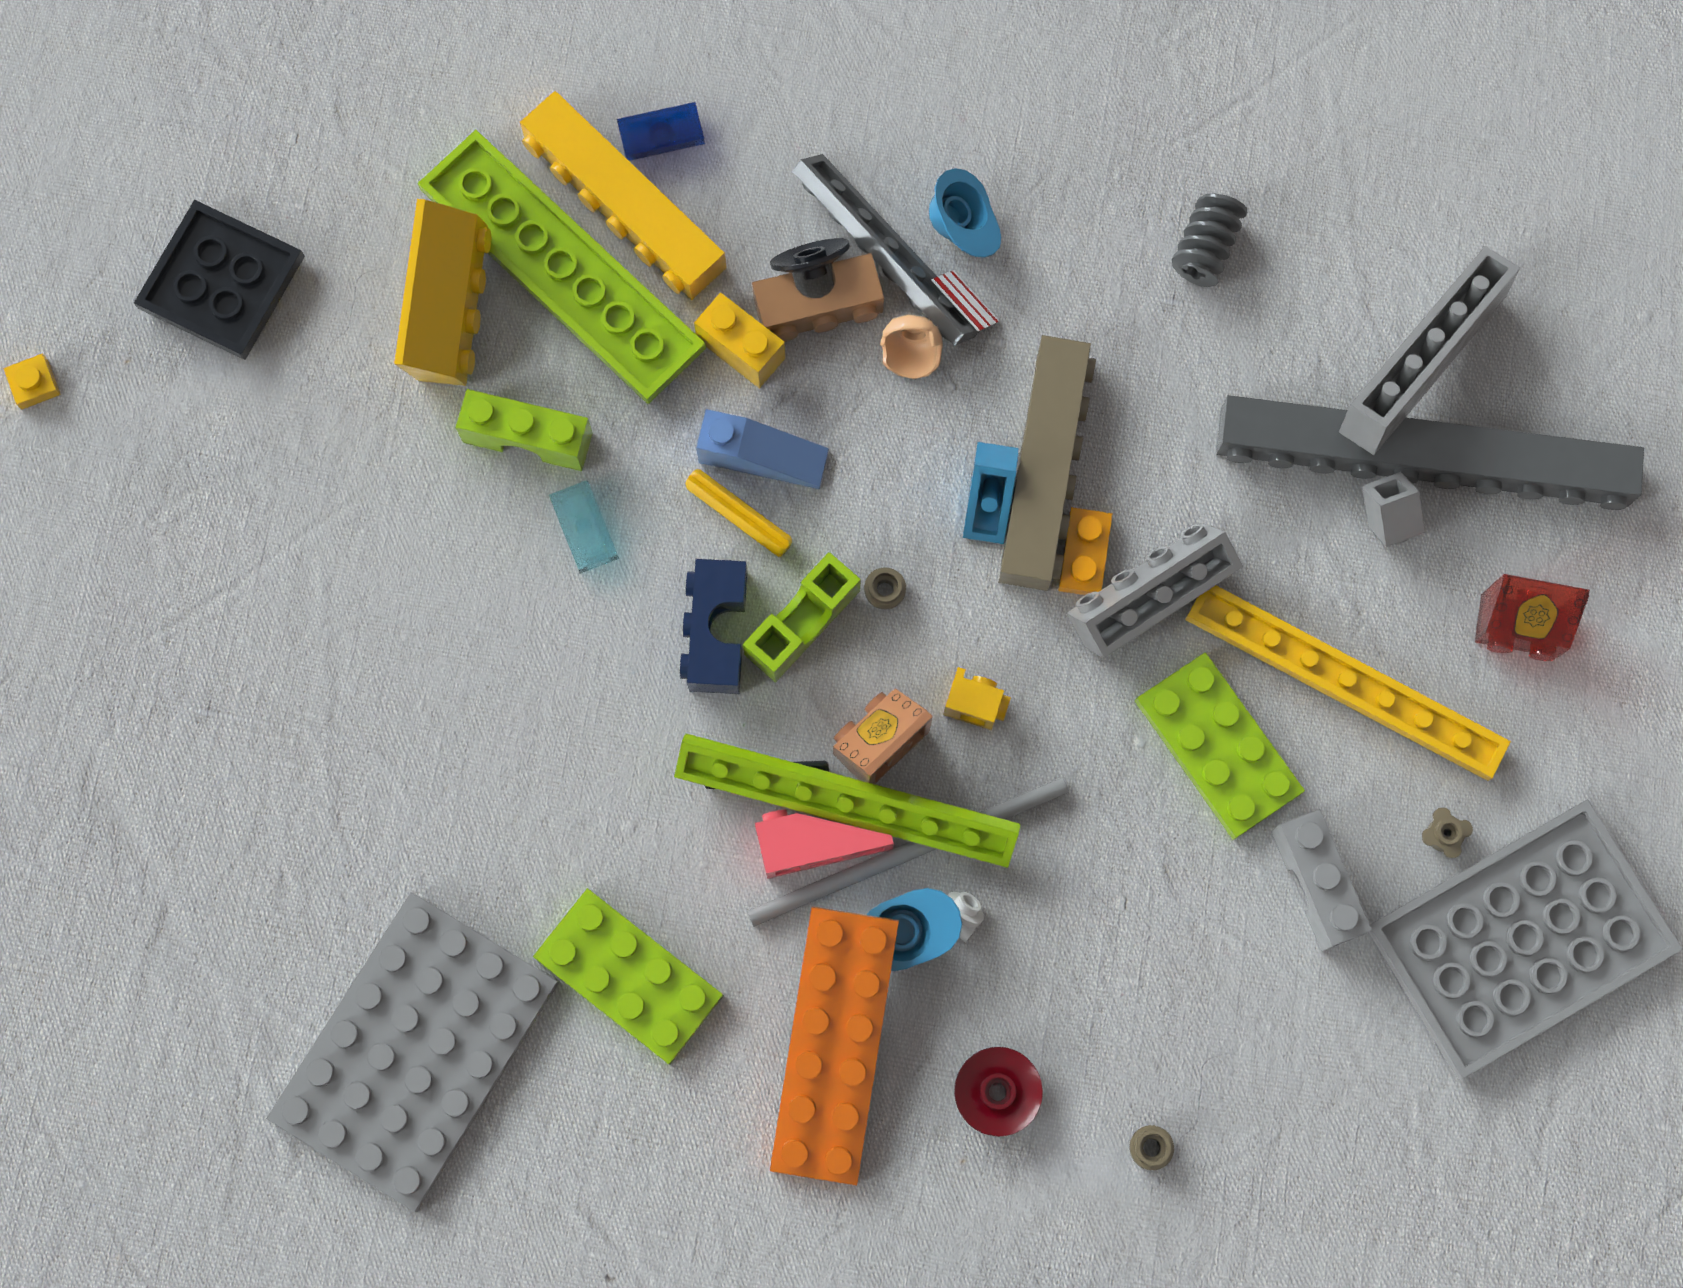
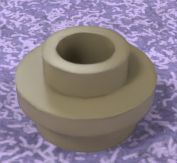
(888, 576)
(1165, 1143)

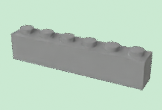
(1428, 350)

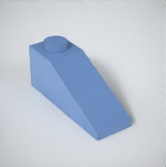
(759, 450)

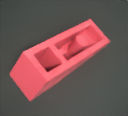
(808, 842)

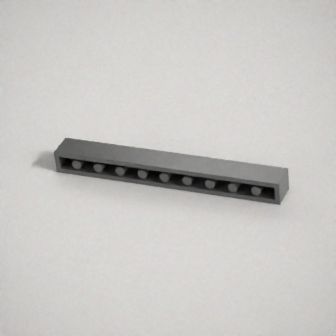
(1435, 453)

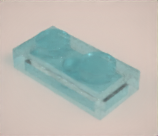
(583, 526)

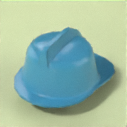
(964, 213)
(926, 925)

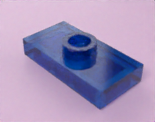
(661, 131)

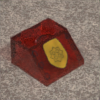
(1530, 616)

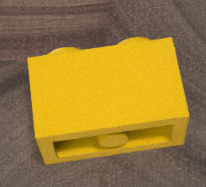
(740, 340)

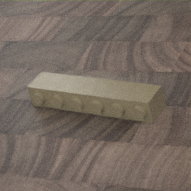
(1045, 463)

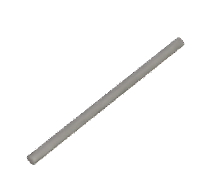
(894, 857)

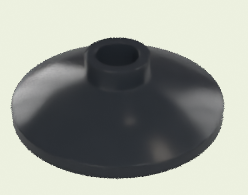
(810, 257)

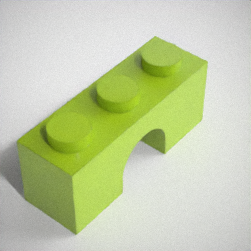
(501, 422)
(816, 604)

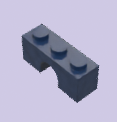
(715, 589)

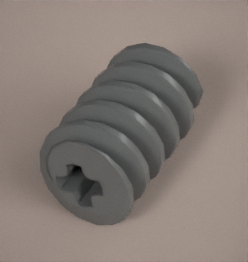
(1206, 238)

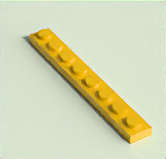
(1349, 681)

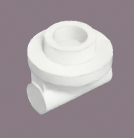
(970, 913)

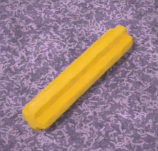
(738, 512)

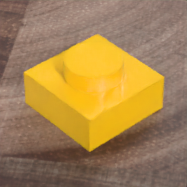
(31, 381)

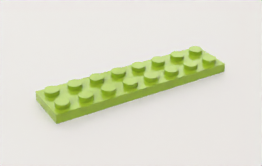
(566, 268)

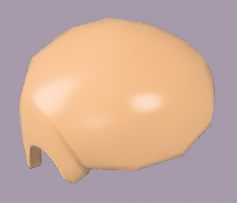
(911, 346)

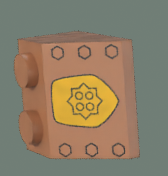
(882, 736)

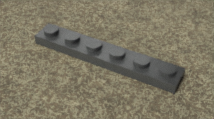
(888, 249)

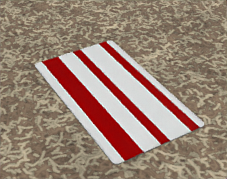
(965, 300)

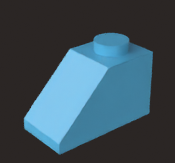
(990, 492)

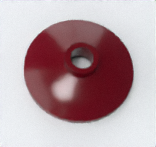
(1021, 1086)

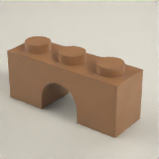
(854, 297)

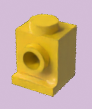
(976, 701)

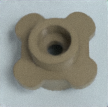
(1434, 835)

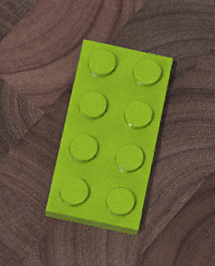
(1219, 745)
(628, 976)

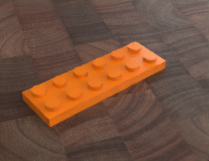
(834, 1045)

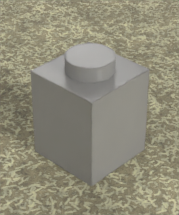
(1393, 509)

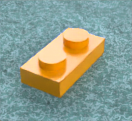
(1085, 551)

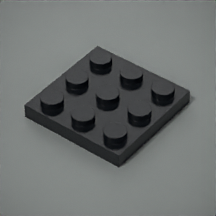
(219, 279)

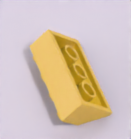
(442, 294)

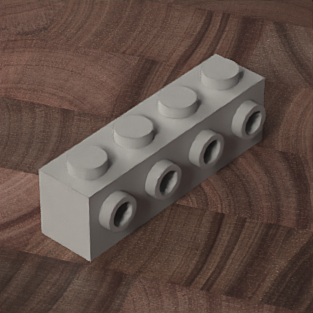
(1154, 589)

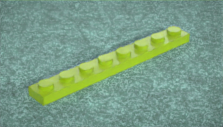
(846, 800)

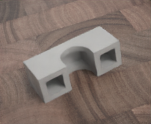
(1331, 898)

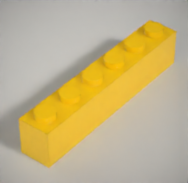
(622, 195)

